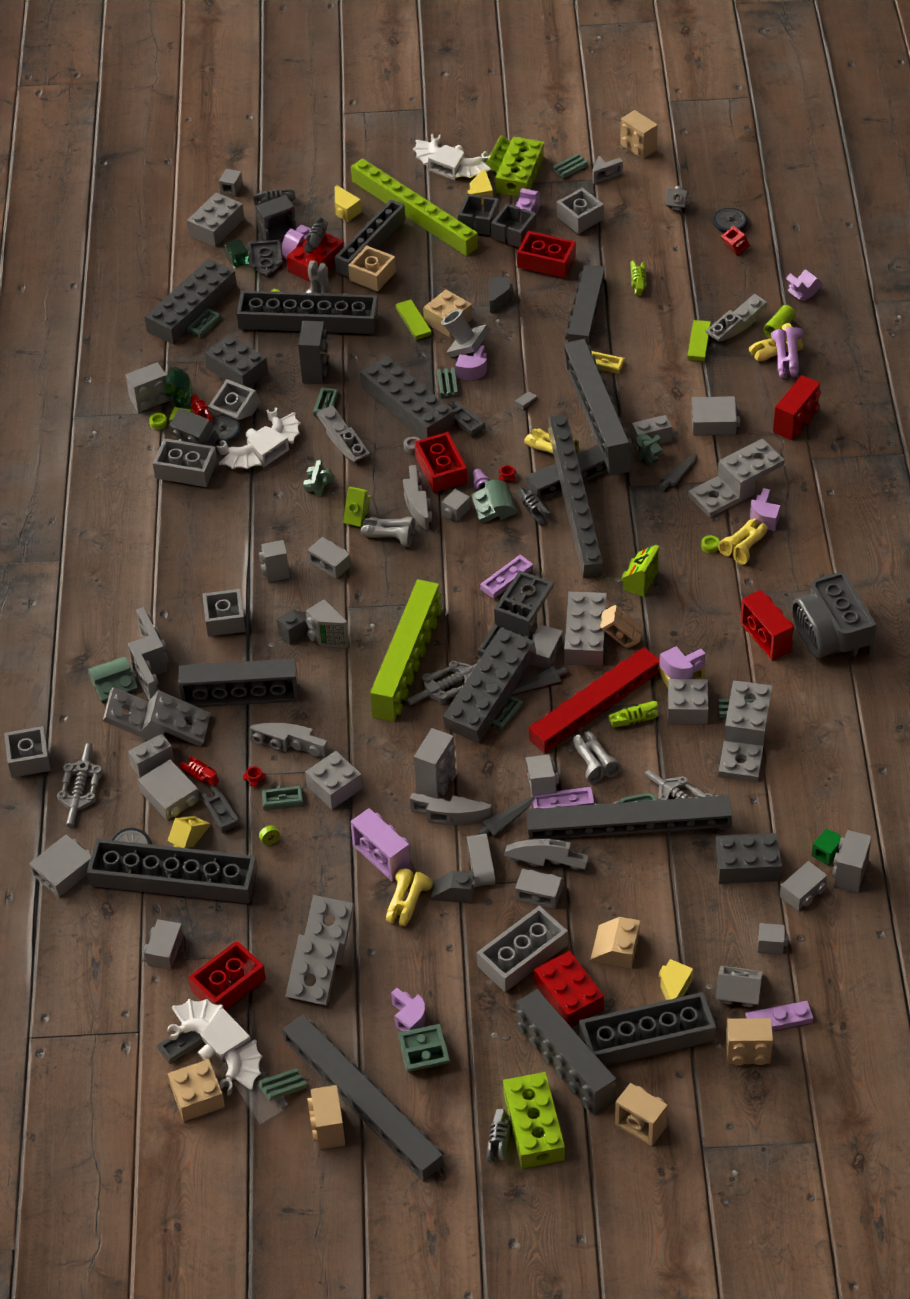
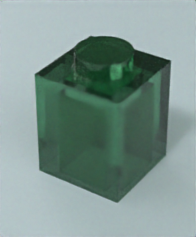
(236, 253)

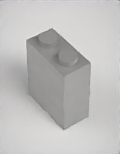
(714, 415)
(168, 790)
(61, 865)

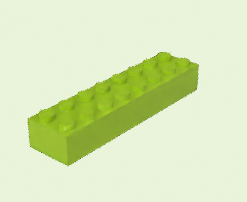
(406, 650)

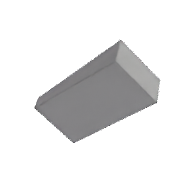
(525, 400)

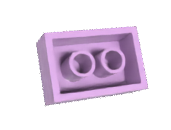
(380, 843)

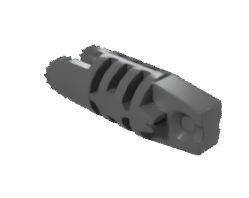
(265, 196)
(315, 235)
(533, 504)
(499, 1136)

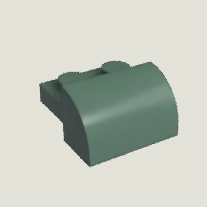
(494, 501)
(112, 674)
(423, 1048)

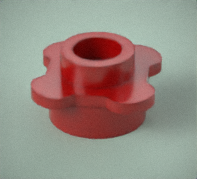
(507, 473)
(254, 776)

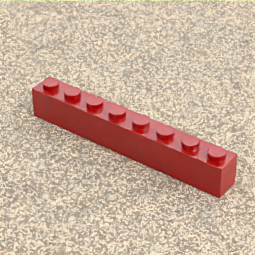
(594, 700)

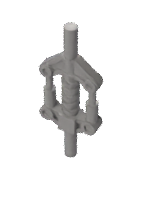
(435, 690)
(82, 770)
(672, 787)

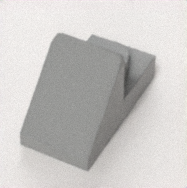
(604, 171)

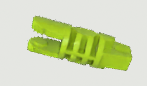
(638, 277)
(634, 714)

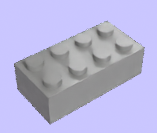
(583, 633)
(522, 948)

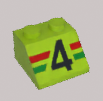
(641, 571)

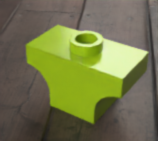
(356, 506)

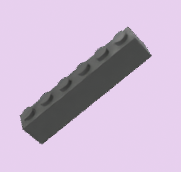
(372, 234)
(586, 303)
(547, 482)

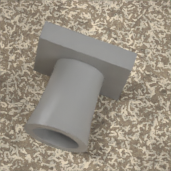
(466, 338)

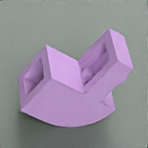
(529, 200)
(293, 239)
(804, 286)
(472, 367)
(765, 511)
(680, 666)
(411, 1011)

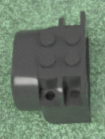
(833, 618)

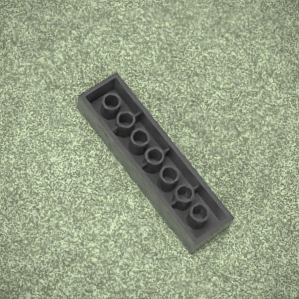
(289, 309)
(172, 871)

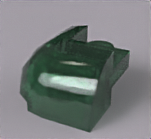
(178, 386)

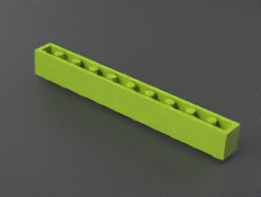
(416, 207)

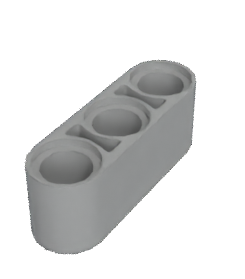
(480, 860)

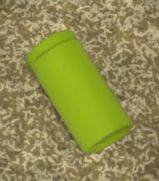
(785, 315)

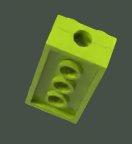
(519, 166)
(533, 1120)

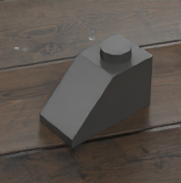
(499, 292)
(292, 626)
(454, 887)

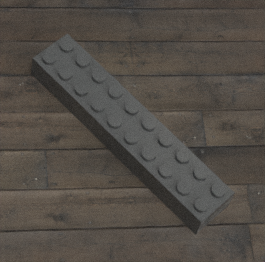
(598, 407)

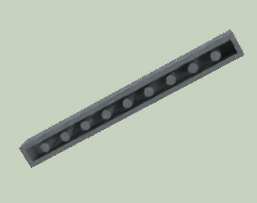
(575, 496)
(629, 817)
(363, 1098)

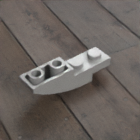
(735, 322)
(341, 435)
(416, 498)
(283, 735)
(457, 812)
(537, 850)

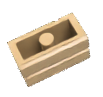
(621, 626)

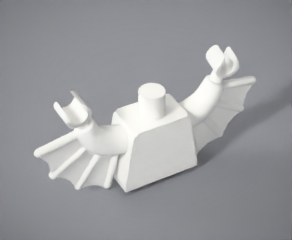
(448, 160)
(262, 445)
(222, 1037)

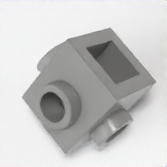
(672, 195)

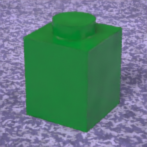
(826, 846)

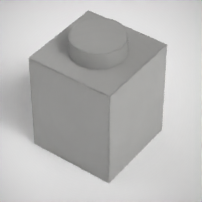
(230, 182)
(455, 505)
(772, 938)

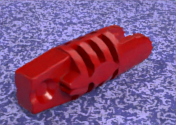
(200, 408)
(200, 771)

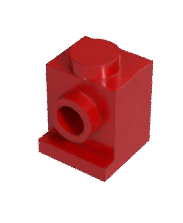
(735, 240)

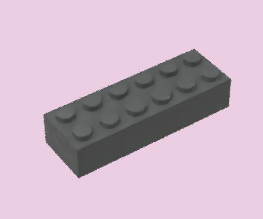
(189, 300)
(407, 398)
(239, 683)
(489, 685)
(649, 1029)
(565, 1052)

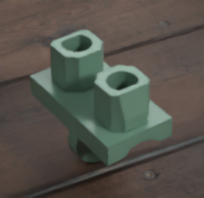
(648, 448)
(318, 478)

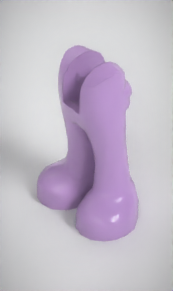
(792, 334)

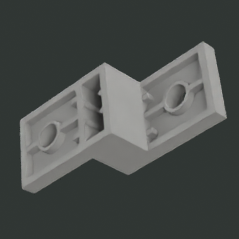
(736, 478)
(148, 654)
(157, 716)
(745, 731)
(320, 950)

